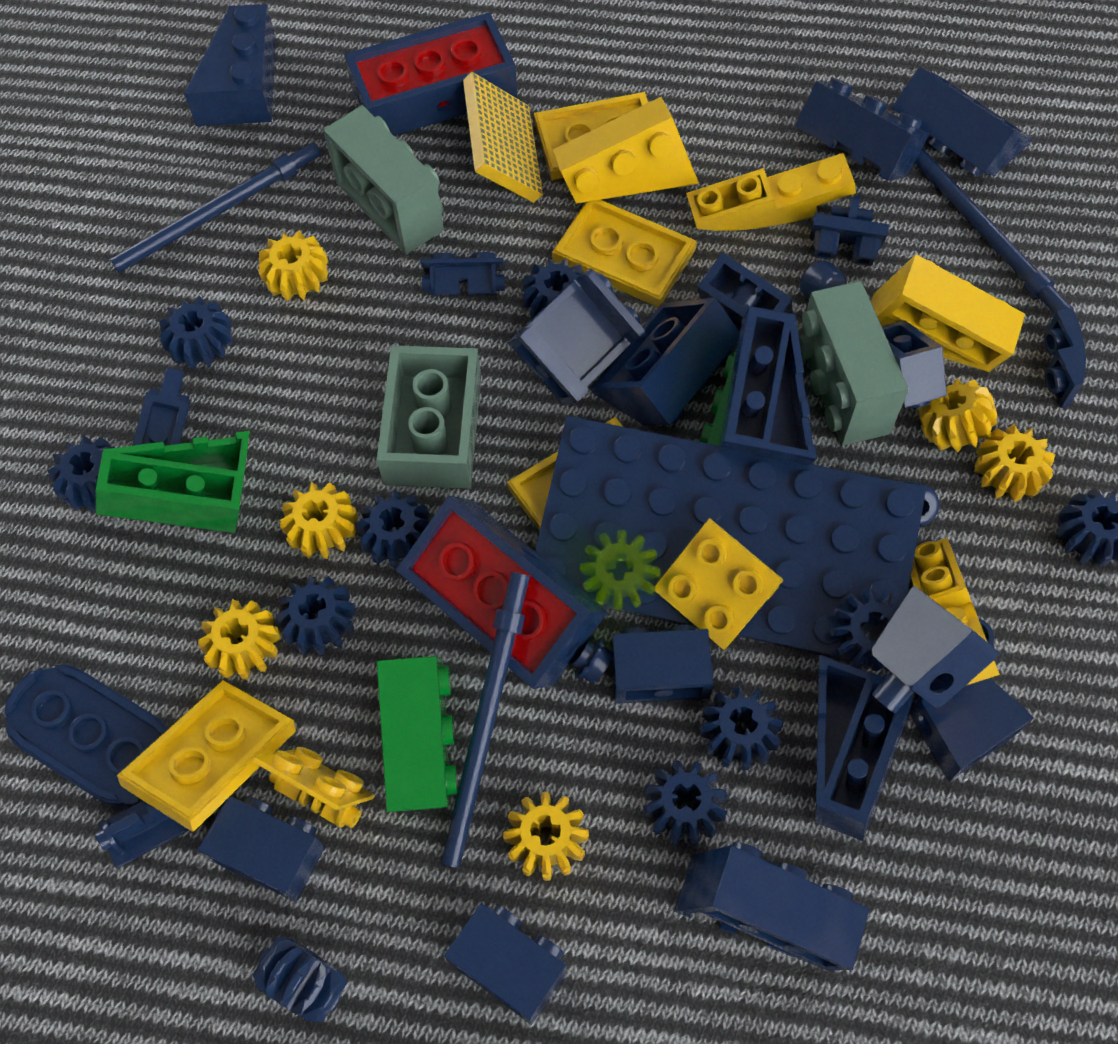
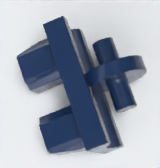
(848, 226)

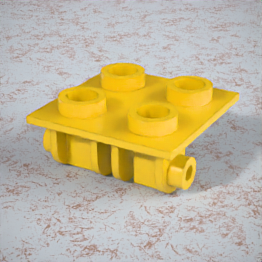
(718, 584)
(303, 777)

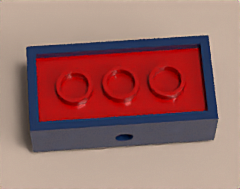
(422, 74)
(465, 571)

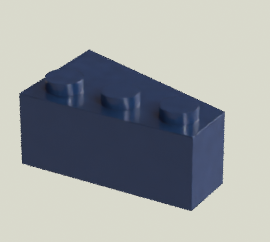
(236, 70)
(863, 128)
(767, 392)
(853, 746)
(775, 905)

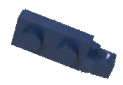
(163, 412)

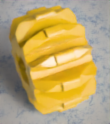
(293, 265)
(959, 417)
(1014, 463)
(335, 519)
(226, 629)
(529, 845)

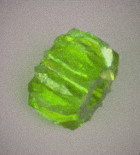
(608, 559)

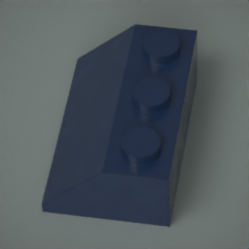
(961, 123)
(670, 362)

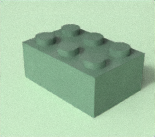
(385, 178)
(851, 363)
(429, 417)

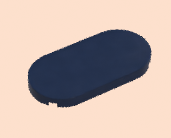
(80, 729)

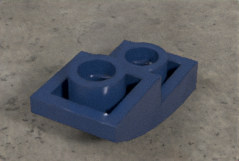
(1068, 366)

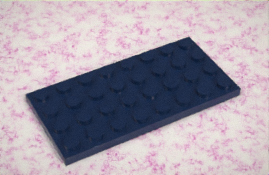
(808, 523)

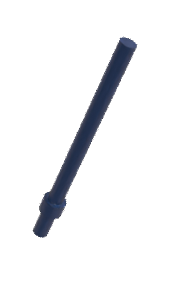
(282, 168)
(1037, 282)
(508, 623)

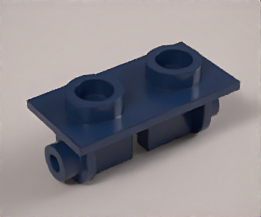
(478, 271)
(136, 832)

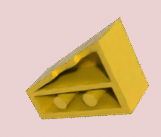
(627, 156)
(952, 312)

